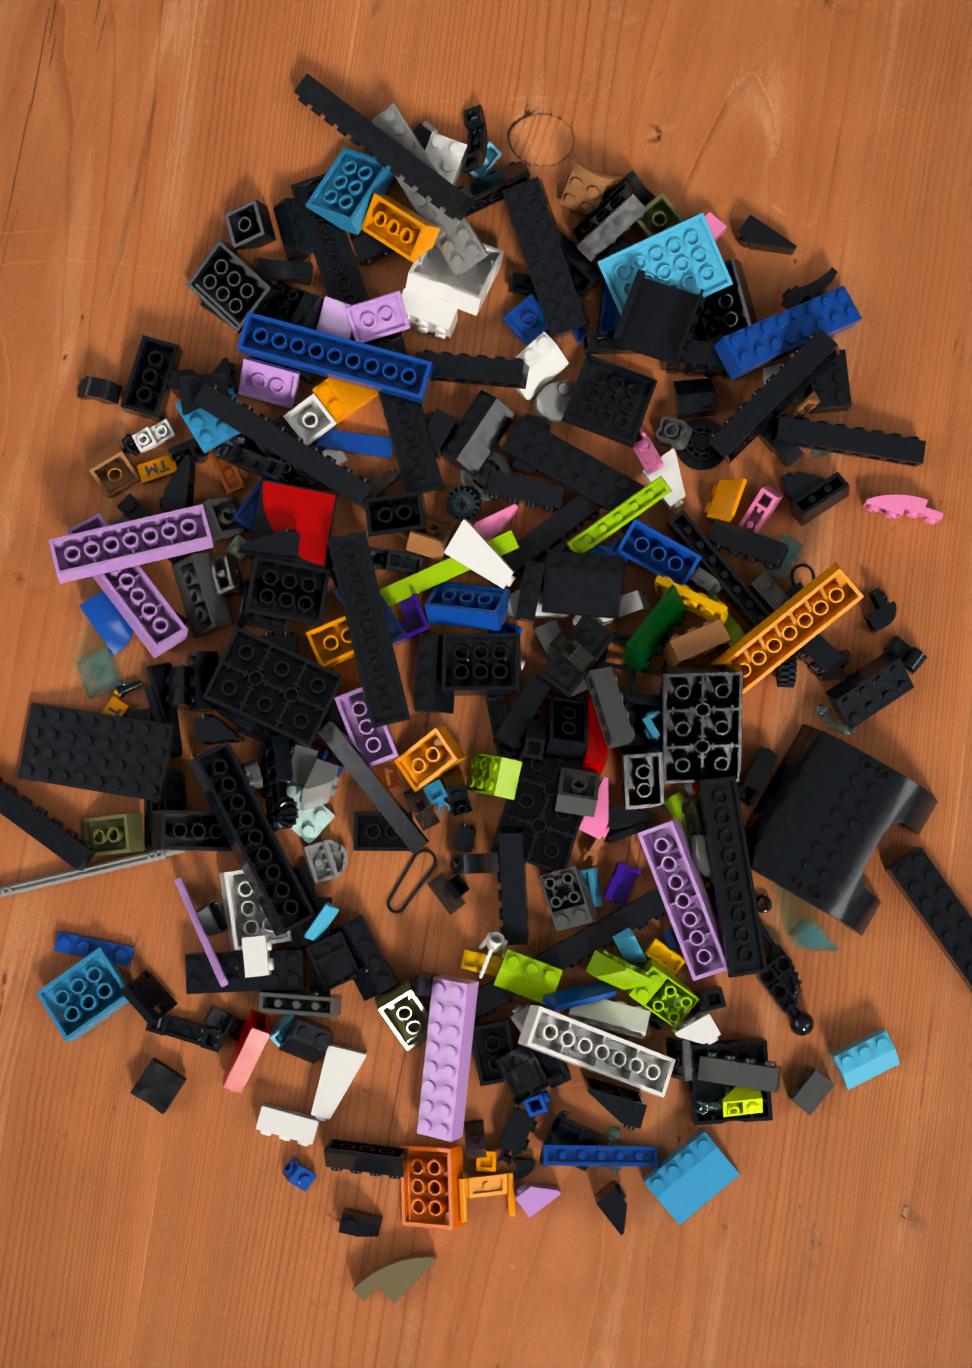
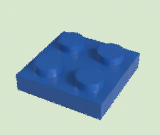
(526, 320)

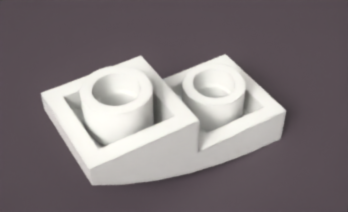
(154, 436)

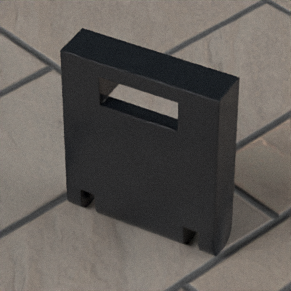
(145, 994)

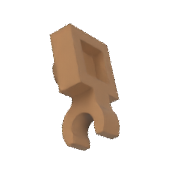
(596, 845)

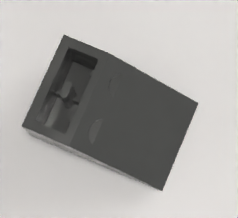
(568, 898)

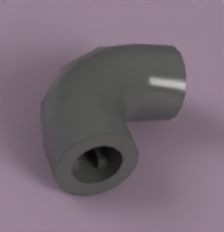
(700, 855)

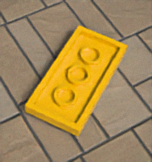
(694, 602)

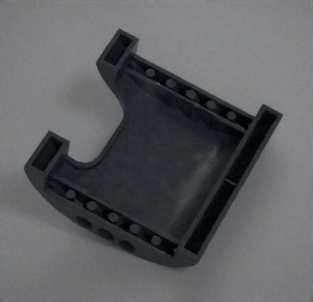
(826, 820)

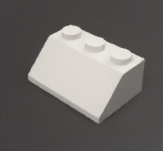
(544, 364)

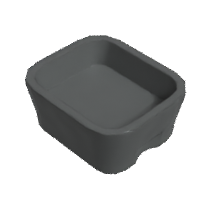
(674, 433)
(704, 582)
(253, 774)

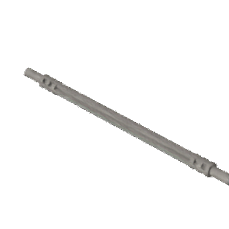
(91, 870)

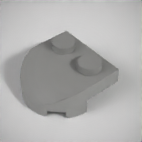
(553, 400)
(325, 860)

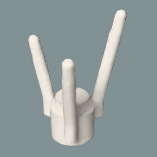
(494, 942)

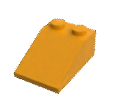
(342, 398)
(725, 499)
(430, 758)

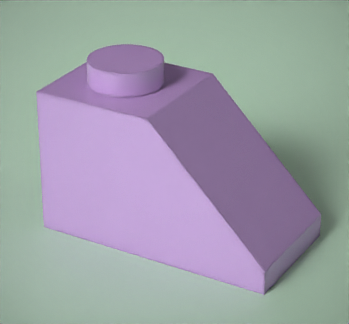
(535, 1196)

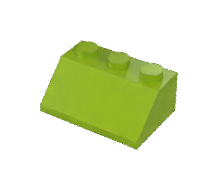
(527, 976)

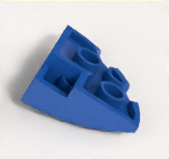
(108, 622)

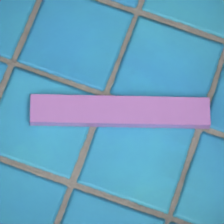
(201, 932)

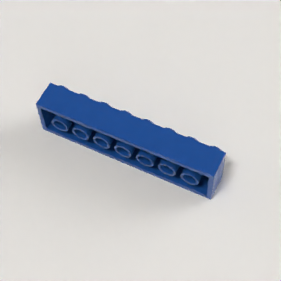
(785, 332)

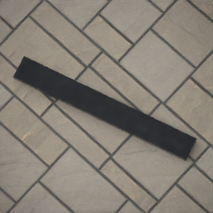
(373, 786)

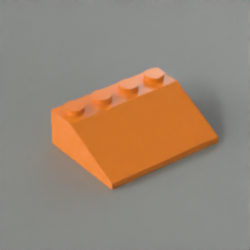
(431, 1186)

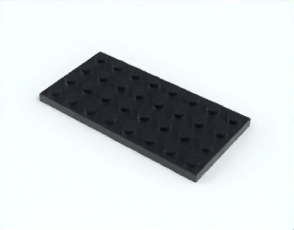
(97, 752)

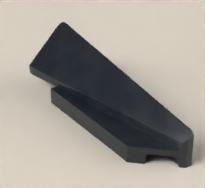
(158, 705)

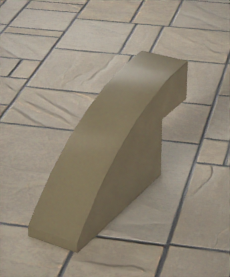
(395, 1276)

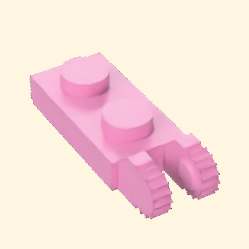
(647, 454)

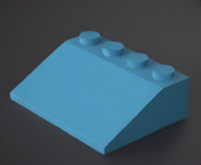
(349, 188)
(84, 995)
(690, 1176)

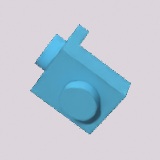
(650, 729)

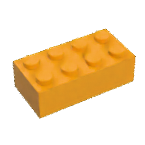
(331, 642)

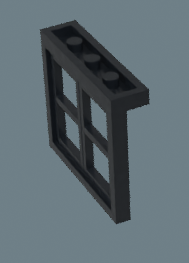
(636, 698)

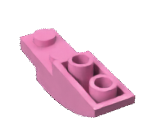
(895, 505)

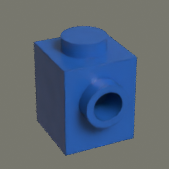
(538, 1103)

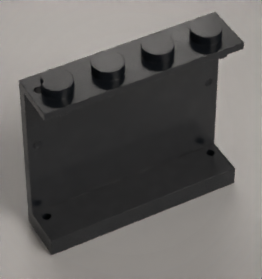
(658, 320)

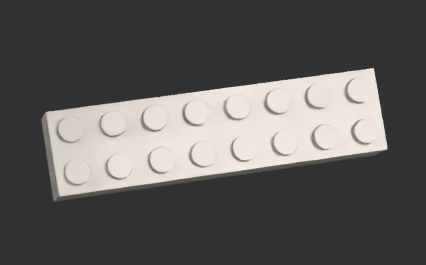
(596, 1051)

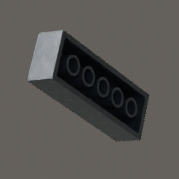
(287, 974)

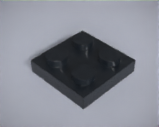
(681, 1051)

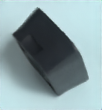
(212, 918)

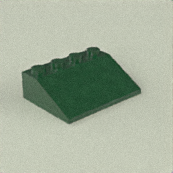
(654, 631)

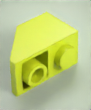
(742, 1102)

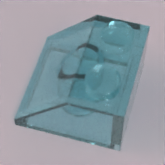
(99, 673)
(811, 937)

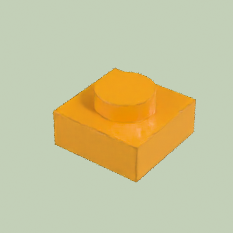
(487, 1163)

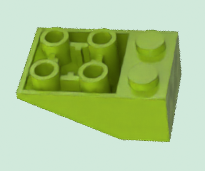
(494, 776)
(617, 971)
(667, 996)

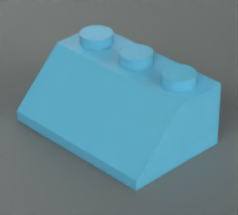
(865, 1058)

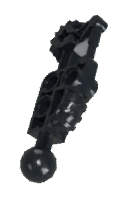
(276, 773)
(800, 1022)

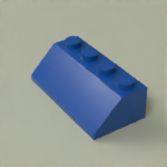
(658, 552)
(468, 606)

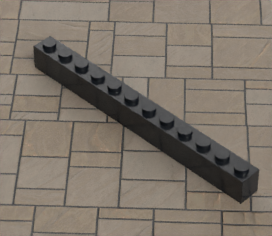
(384, 147)
(580, 945)

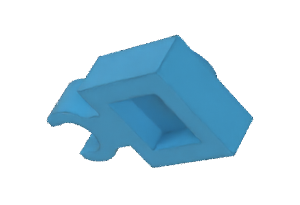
(436, 793)

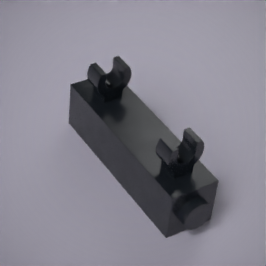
(601, 343)

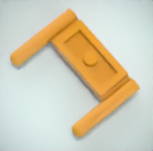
(486, 1186)

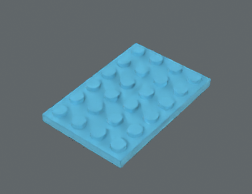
(675, 257)

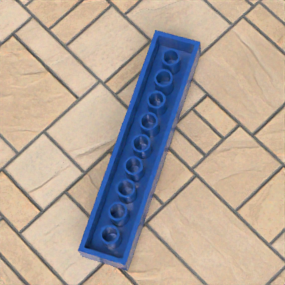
(335, 357)

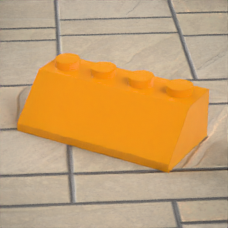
(399, 227)

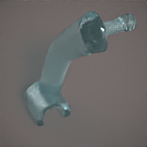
(822, 711)
(712, 1106)
(614, 1133)

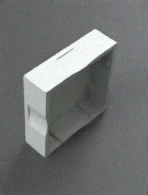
(435, 279)

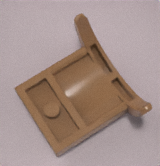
(585, 187)

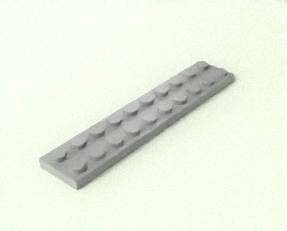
(456, 238)

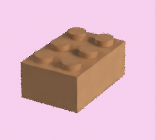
(696, 643)

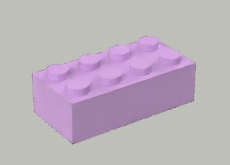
(373, 743)

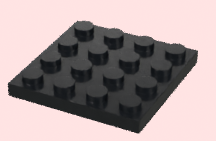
(609, 400)

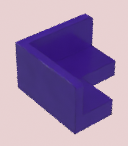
(414, 619)
(621, 883)

